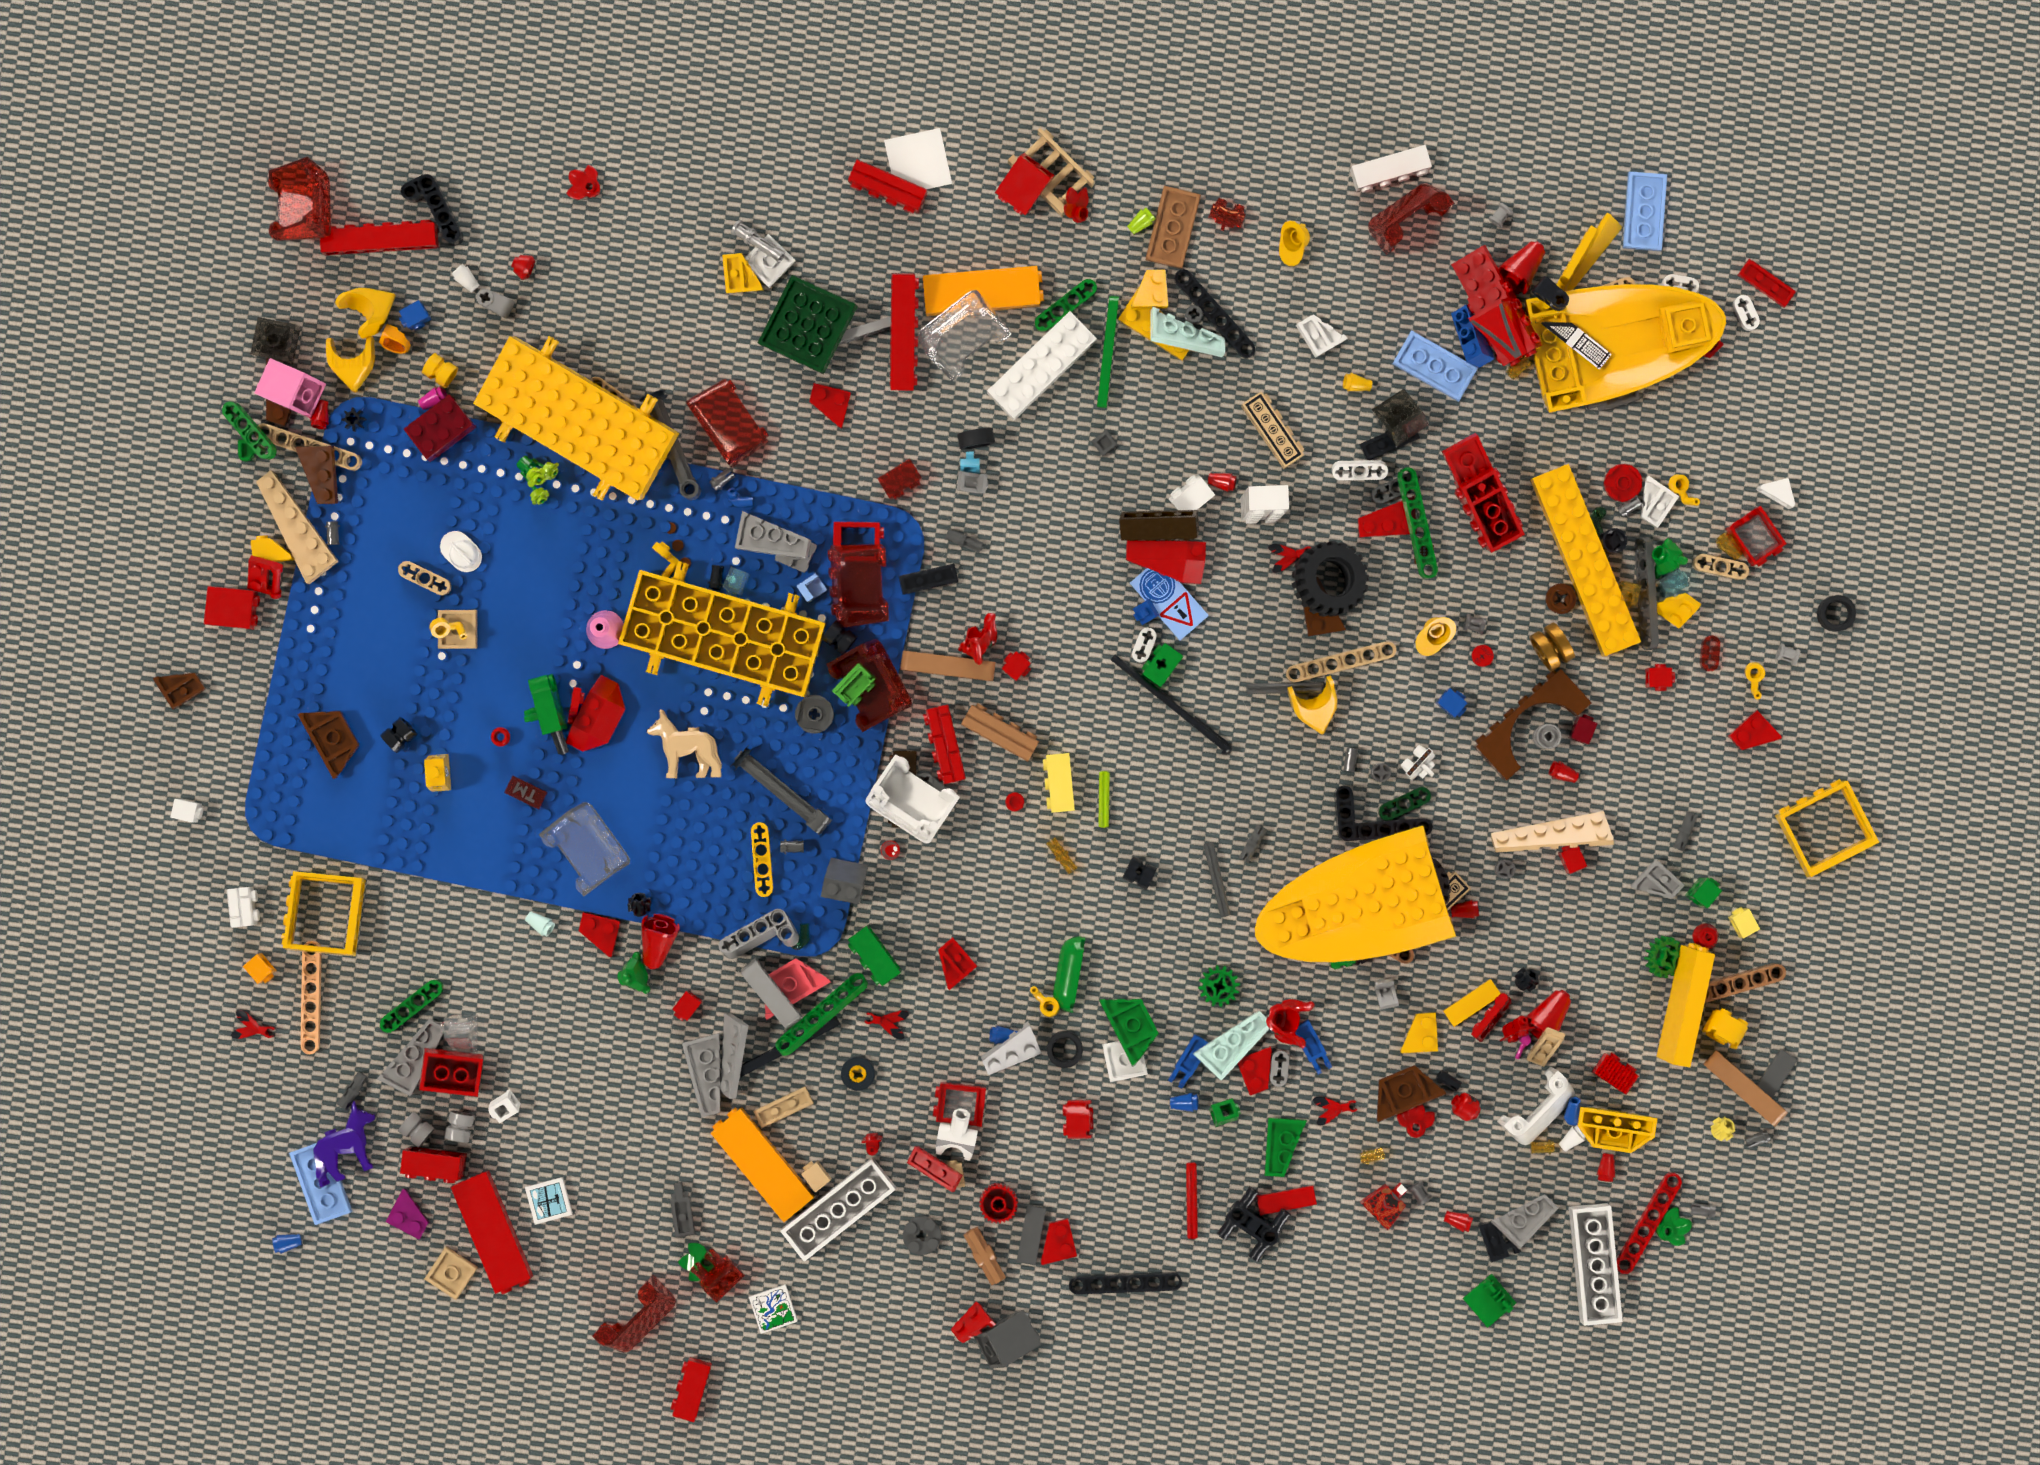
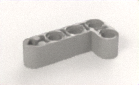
(757, 938)
(770, 993)

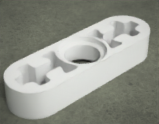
(1365, 476)

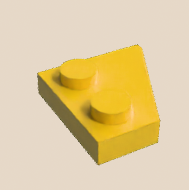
(739, 274)
(1152, 291)
(1678, 609)
(1422, 1034)

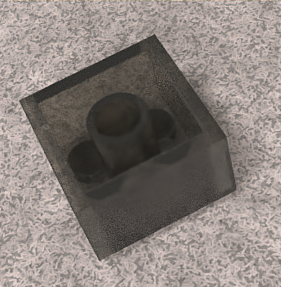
(275, 340)
(1400, 417)

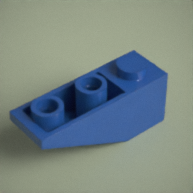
(1473, 342)

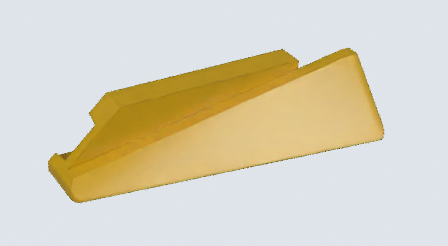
(1588, 251)

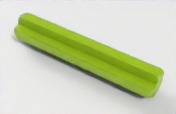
(1104, 780)

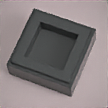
(1104, 443)

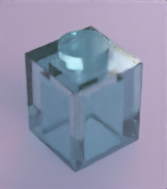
(735, 582)
(1672, 583)

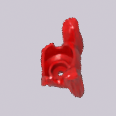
(978, 641)
(1285, 1019)

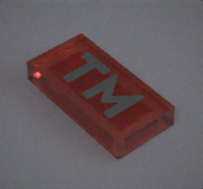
(526, 792)

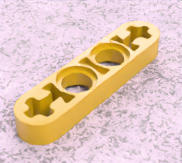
(765, 859)

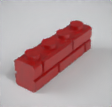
(887, 186)
(945, 744)

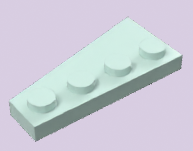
(1172, 332)
(1230, 1047)

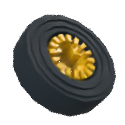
(856, 1063)

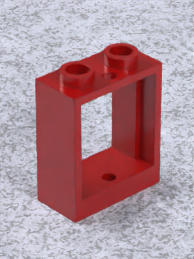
(837, 530)

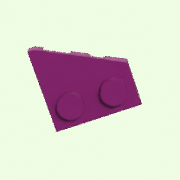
(407, 1216)

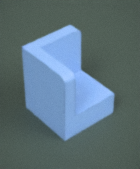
(811, 588)

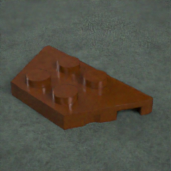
(331, 738)
(1404, 1092)

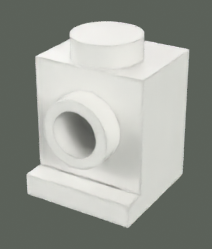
(500, 1112)

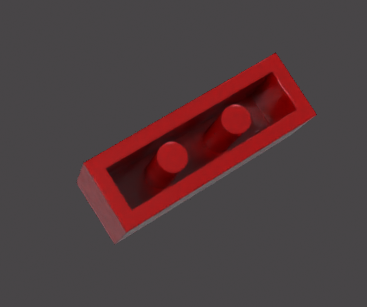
(691, 1389)

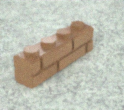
(999, 732)

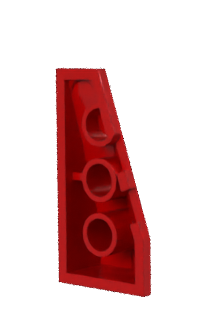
(1175, 559)

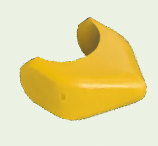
(372, 304)
(354, 370)
(1316, 711)

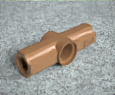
(984, 1255)

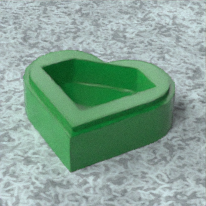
(245, 452)

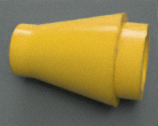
(1356, 383)

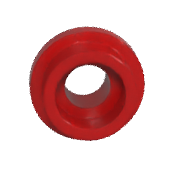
(494, 736)

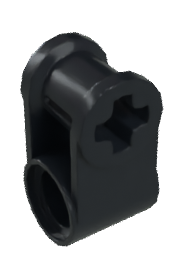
(1549, 292)

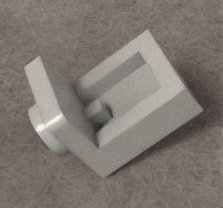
(972, 482)
(1386, 993)

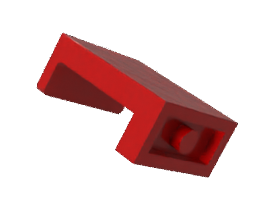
(1024, 184)
(231, 607)

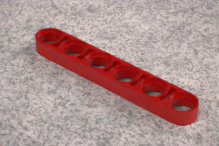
(1650, 1224)

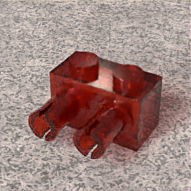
(720, 1278)

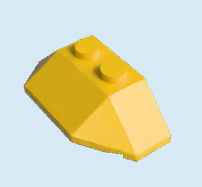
(1616, 1129)

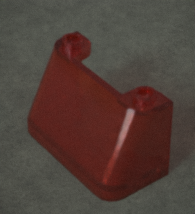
(302, 201)
(1386, 226)
(727, 422)
(887, 696)
(657, 1304)

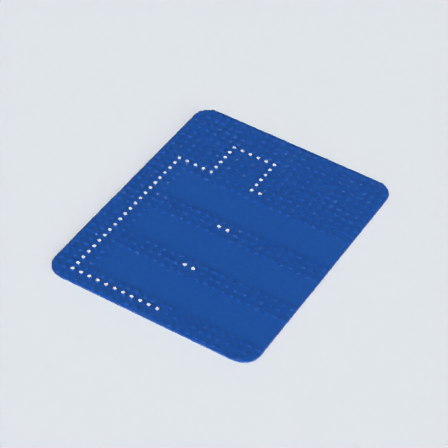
(366, 649)

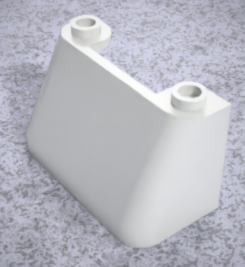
(910, 801)
(1528, 1130)

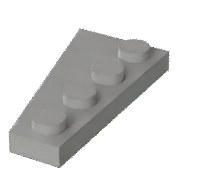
(763, 537)
(732, 1054)
(704, 1068)
(405, 1069)

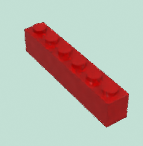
(380, 238)
(903, 331)

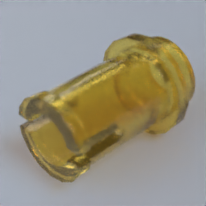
(1514, 371)
(1543, 1147)
(1372, 1155)

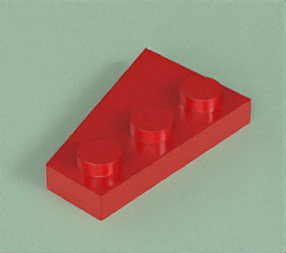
(1385, 522)

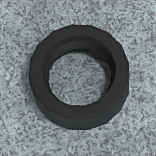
(976, 438)
(1850, 617)
(1060, 1063)

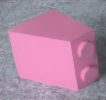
(290, 388)

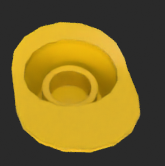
(1292, 242)
(1435, 635)

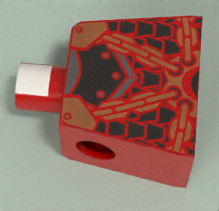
(1385, 1204)

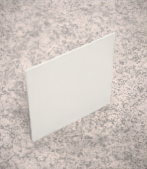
(919, 159)

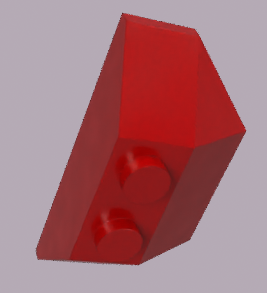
(597, 716)

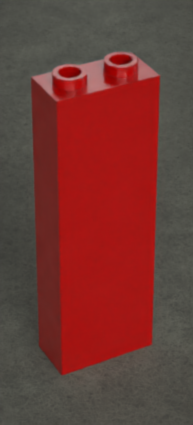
(492, 1232)

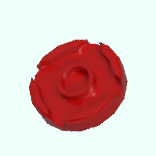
(1622, 482)

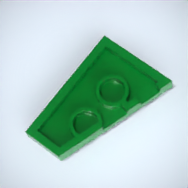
(1280, 1144)

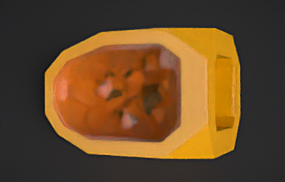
(394, 340)

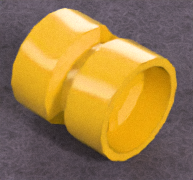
(438, 369)

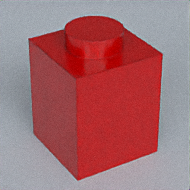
(1572, 859)
(686, 1006)

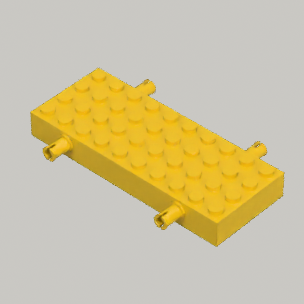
(576, 418)
(722, 633)

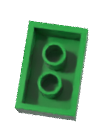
(874, 956)

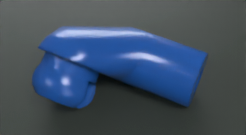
(737, 500)

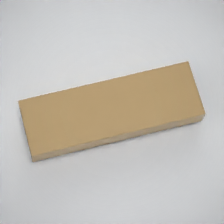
(1545, 1046)
(783, 1107)

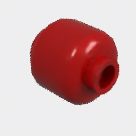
(1465, 1106)

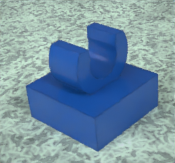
(1145, 612)

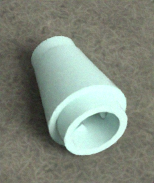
(541, 924)

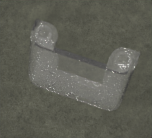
(961, 332)
(587, 846)

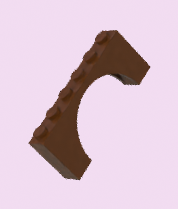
(1496, 745)

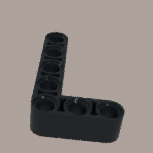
(1374, 826)

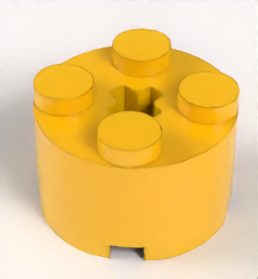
(1725, 1029)

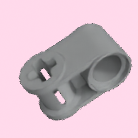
(498, 303)

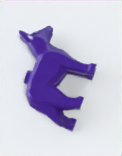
(345, 1141)

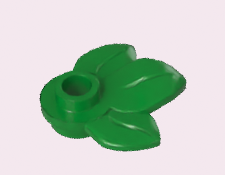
(1676, 1227)
(696, 1254)

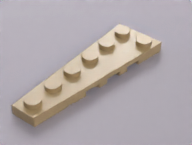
(301, 537)
(1571, 831)

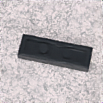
(1381, 445)
(928, 579)

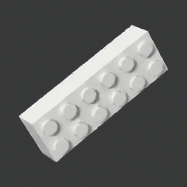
(1041, 366)
(1264, 503)
(838, 1209)
(1595, 1264)

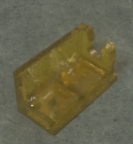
(1630, 592)

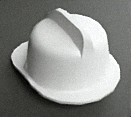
(461, 551)

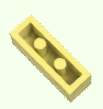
(1059, 782)

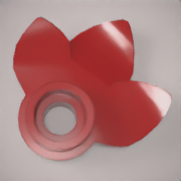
(582, 181)
(1077, 205)
(1418, 1117)

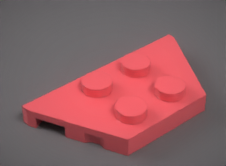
(796, 981)

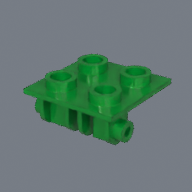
(1489, 1300)

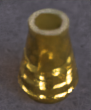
(1728, 545)

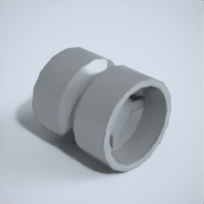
(1546, 736)
(459, 1126)
(418, 1131)

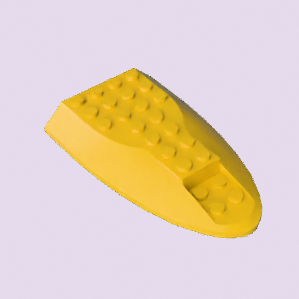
(1645, 329)
(1360, 904)

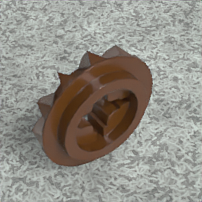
(1569, 600)

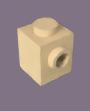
(815, 1175)

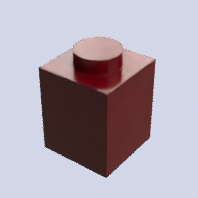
(1583, 729)

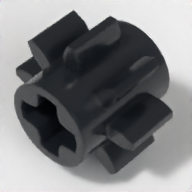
(357, 423)
(639, 904)
(1526, 979)

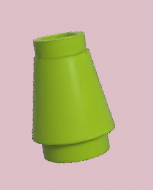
(1142, 220)

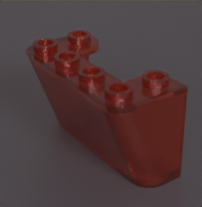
(857, 584)

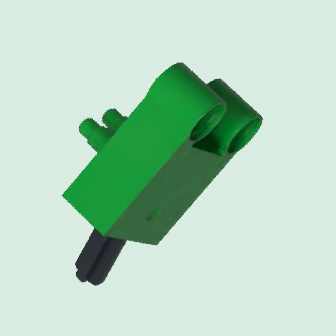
(548, 710)

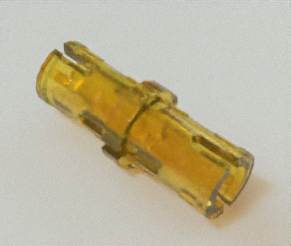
(1061, 855)

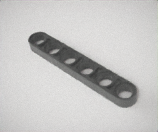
(1646, 593)

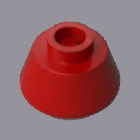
(523, 266)
(1699, 935)

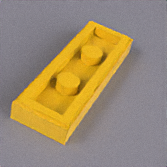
(1471, 1002)

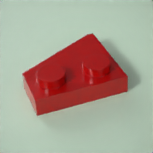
(955, 962)

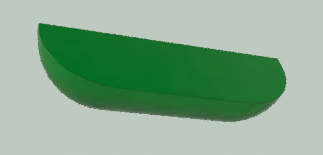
(1068, 972)

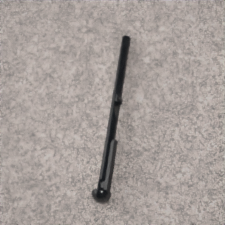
(1194, 721)

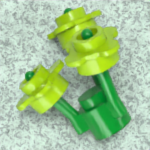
(537, 476)

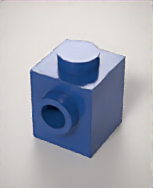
(414, 316)
(1452, 703)

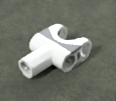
(957, 1135)

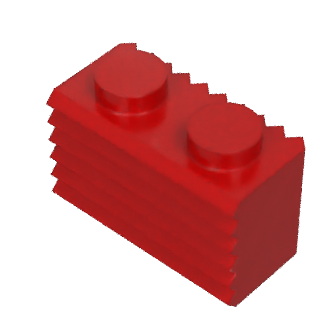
(1615, 1073)

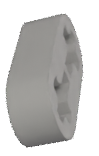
(1274, 1068)

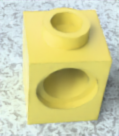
(1743, 922)

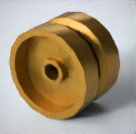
(1552, 646)

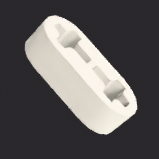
(1681, 280)
(1750, 311)
(1139, 643)

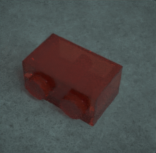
(900, 479)

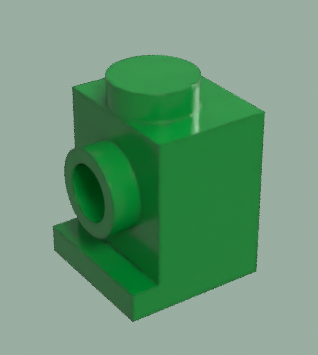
(1228, 1106)

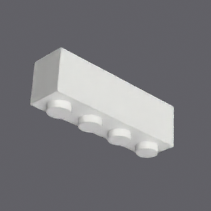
(1391, 168)

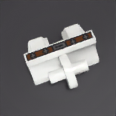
(1423, 763)

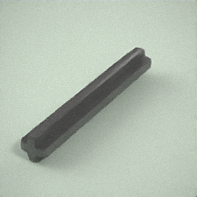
(1281, 688)
(1217, 879)

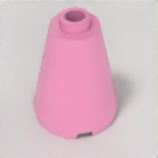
(611, 631)

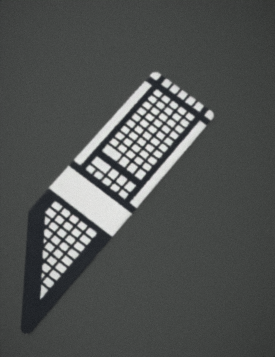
(1579, 342)

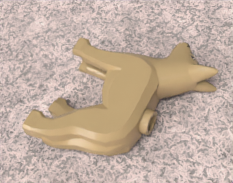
(680, 744)

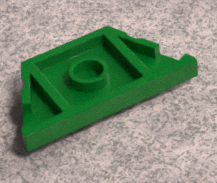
(1131, 1025)

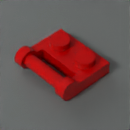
(259, 576)

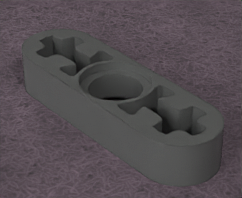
(1381, 488)

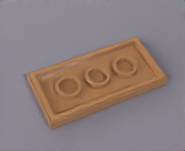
(1173, 227)

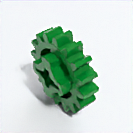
(1663, 956)
(1210, 983)

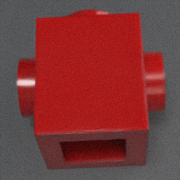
(1016, 665)
(1659, 677)

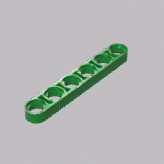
(1107, 351)
(1413, 523)
(824, 1016)

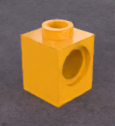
(260, 969)

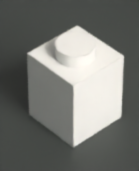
(186, 810)

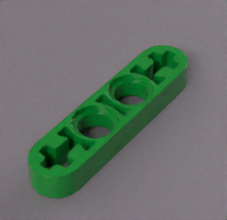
(1063, 303)
(247, 432)
(410, 1004)

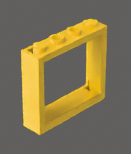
(1870, 837)
(292, 902)

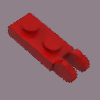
(1491, 1017)

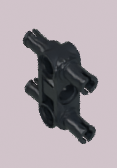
(1253, 1224)

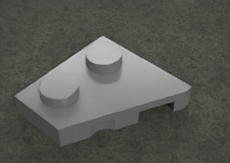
(1658, 880)

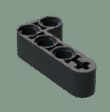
(438, 210)

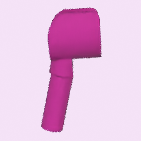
(1525, 1041)

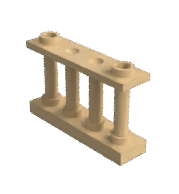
(1086, 177)

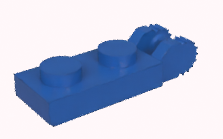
(1313, 1048)
(1188, 1062)

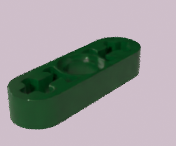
(1415, 792)

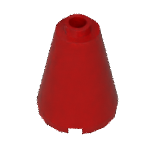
(1523, 266)
(657, 939)
(1549, 1013)

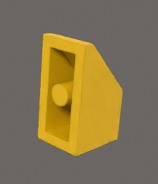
(270, 549)

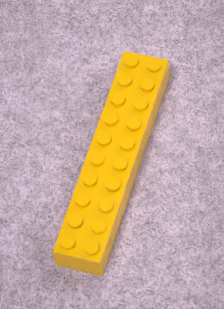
(1585, 560)

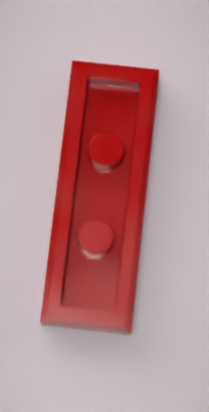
(1766, 283)
(934, 1168)
(1286, 1199)

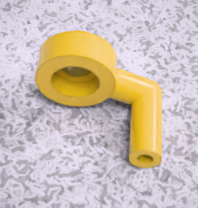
(1681, 489)
(663, 550)
(440, 628)
(1755, 678)
(1045, 1002)

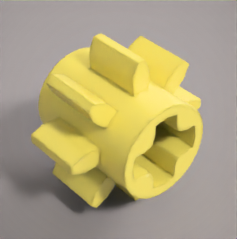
(1723, 1128)

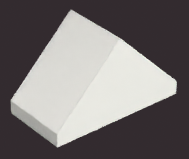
(1779, 491)

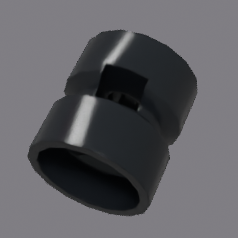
(1613, 541)
(839, 637)
(398, 735)
(1146, 875)

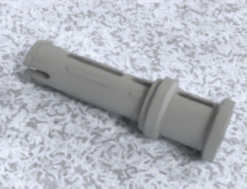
(751, 237)

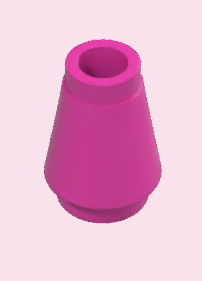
(432, 397)

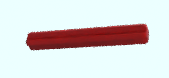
(1191, 1191)

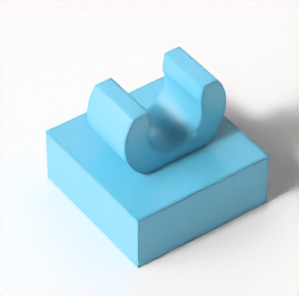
(970, 464)

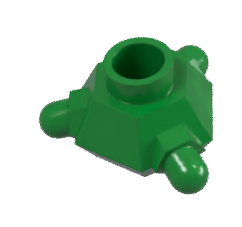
(1667, 558)
(634, 974)

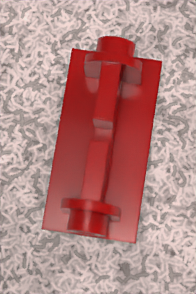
(1516, 1029)
(872, 1143)

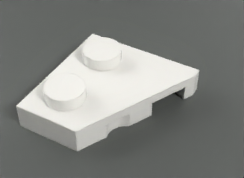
(1319, 335)
(1656, 502)

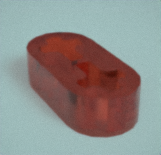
(1715, 653)

